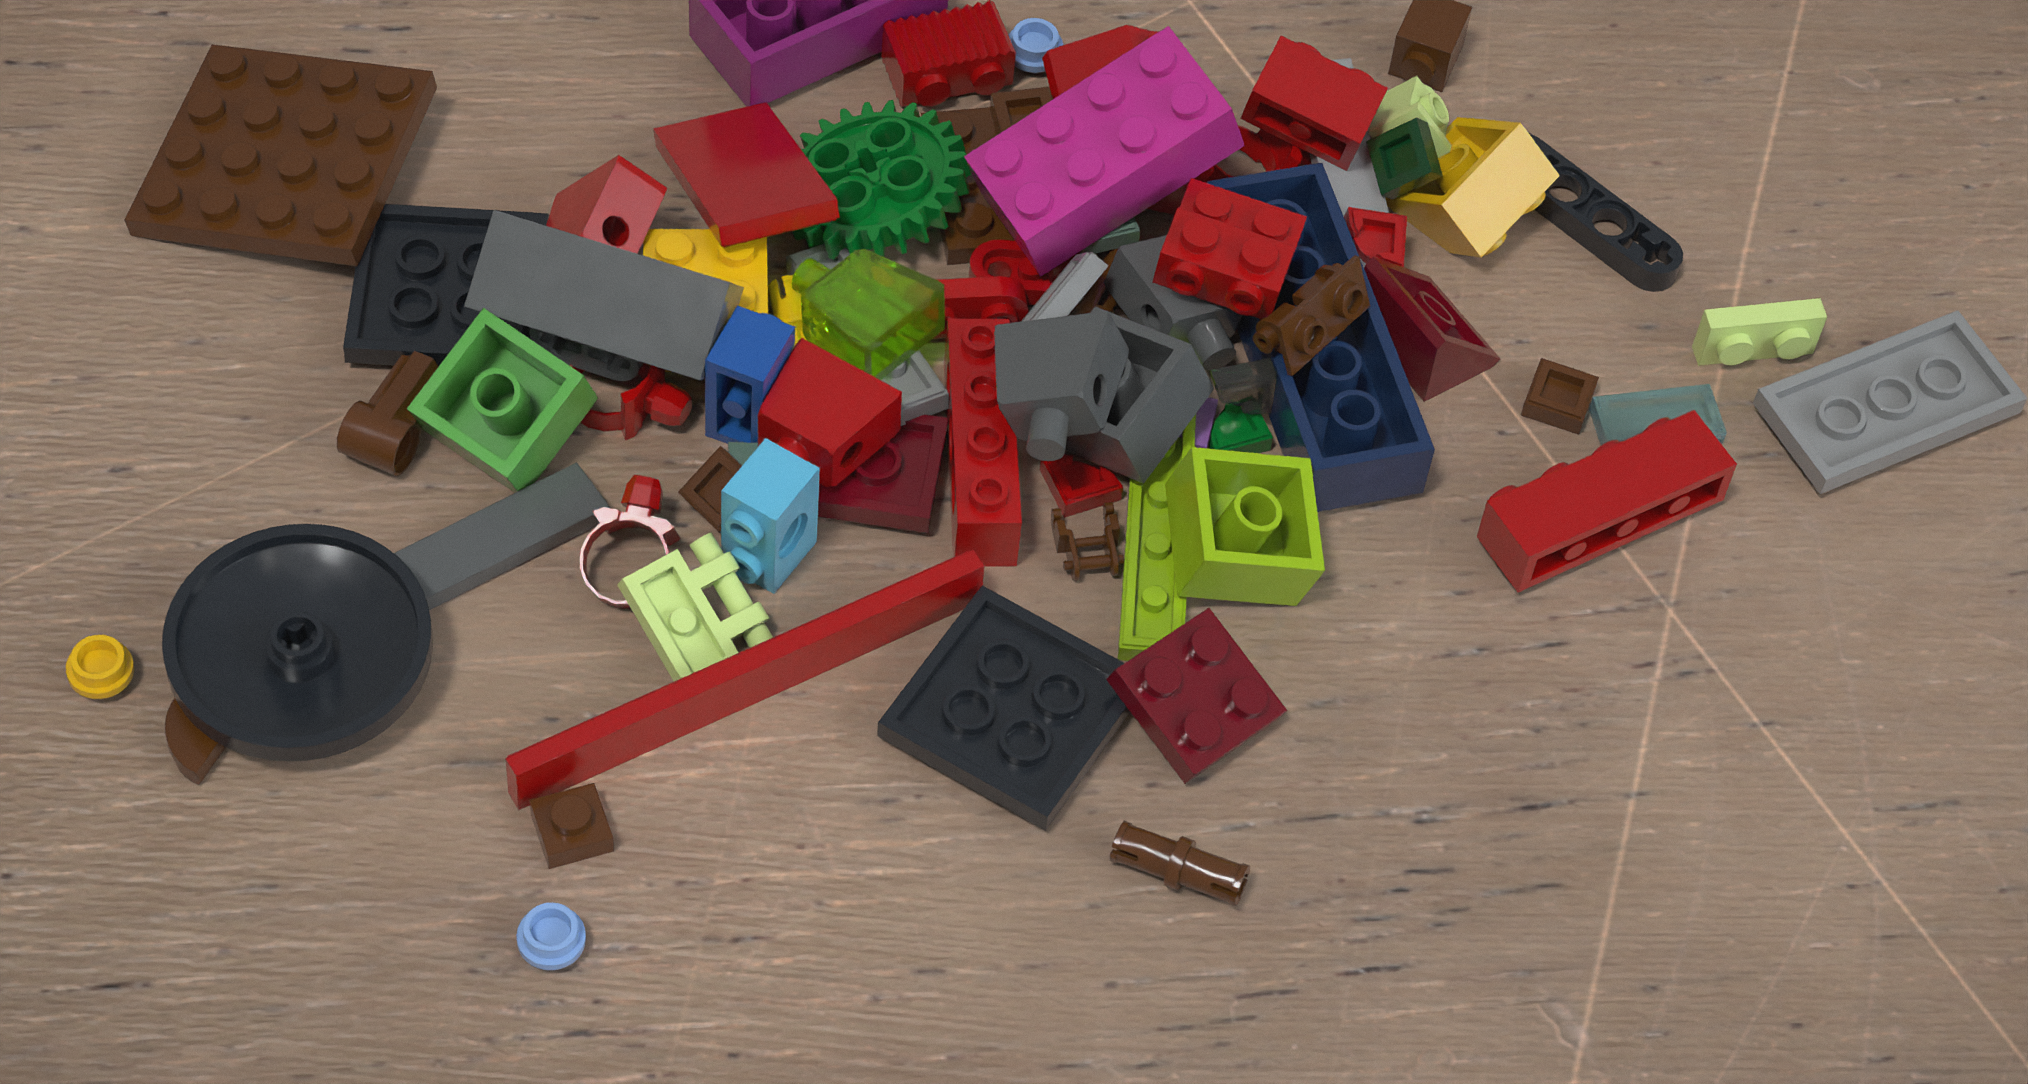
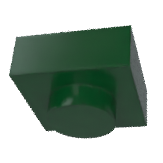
(1404, 158)

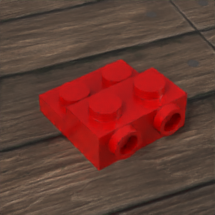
(1229, 249)

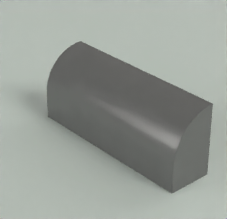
(600, 295)

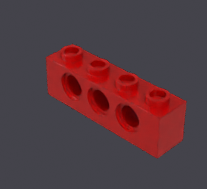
(980, 448)

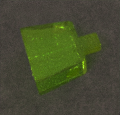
(869, 310)

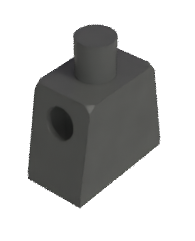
(1162, 309)
(1058, 378)

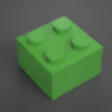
(503, 402)

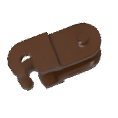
(1067, 544)

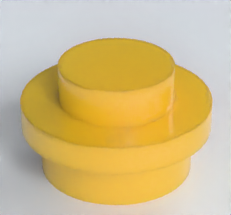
(99, 667)

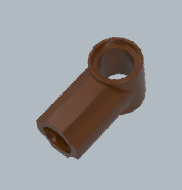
(383, 429)

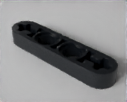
(1599, 203)

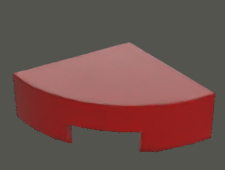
(1377, 234)
(1079, 485)

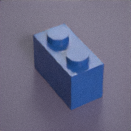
(742, 373)

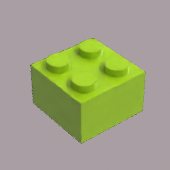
(1244, 527)

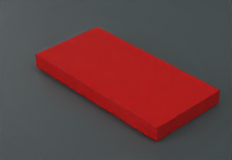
(745, 174)

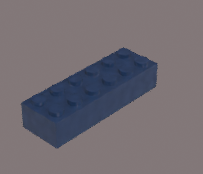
(1352, 399)

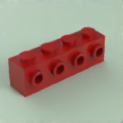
(1605, 499)

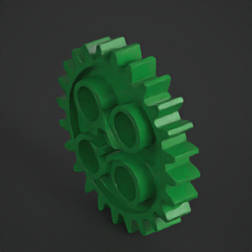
(888, 176)

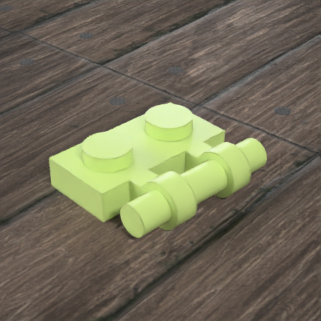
(680, 618)

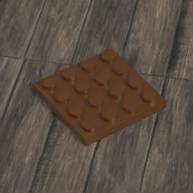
(282, 154)

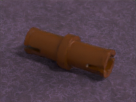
(1179, 863)

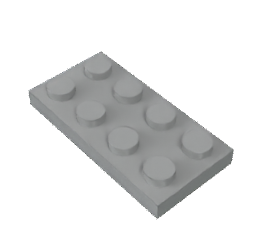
(1889, 401)

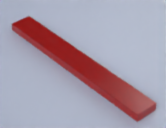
(742, 679)

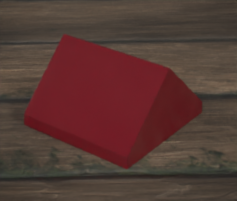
(1427, 330)

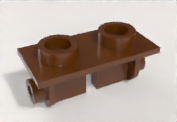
(1321, 313)

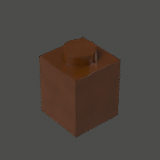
(1430, 41)

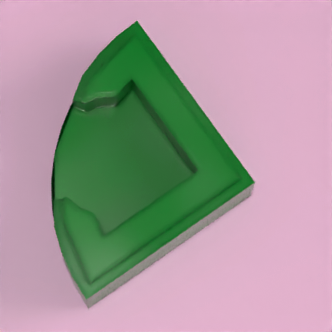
(1240, 431)

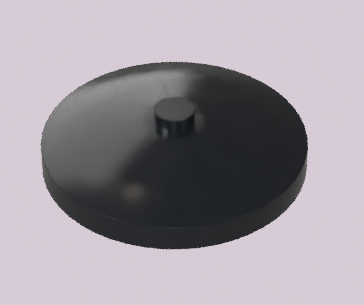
(297, 642)

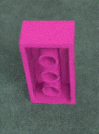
(1105, 150)

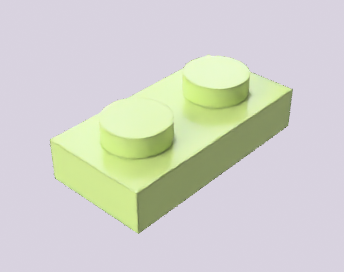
(1759, 332)

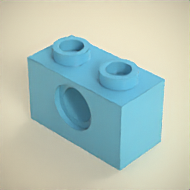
(770, 515)

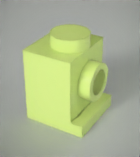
(1412, 101)

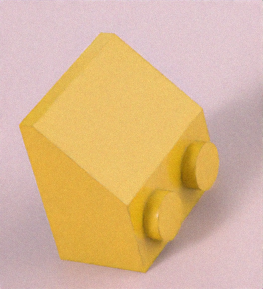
(1485, 187)

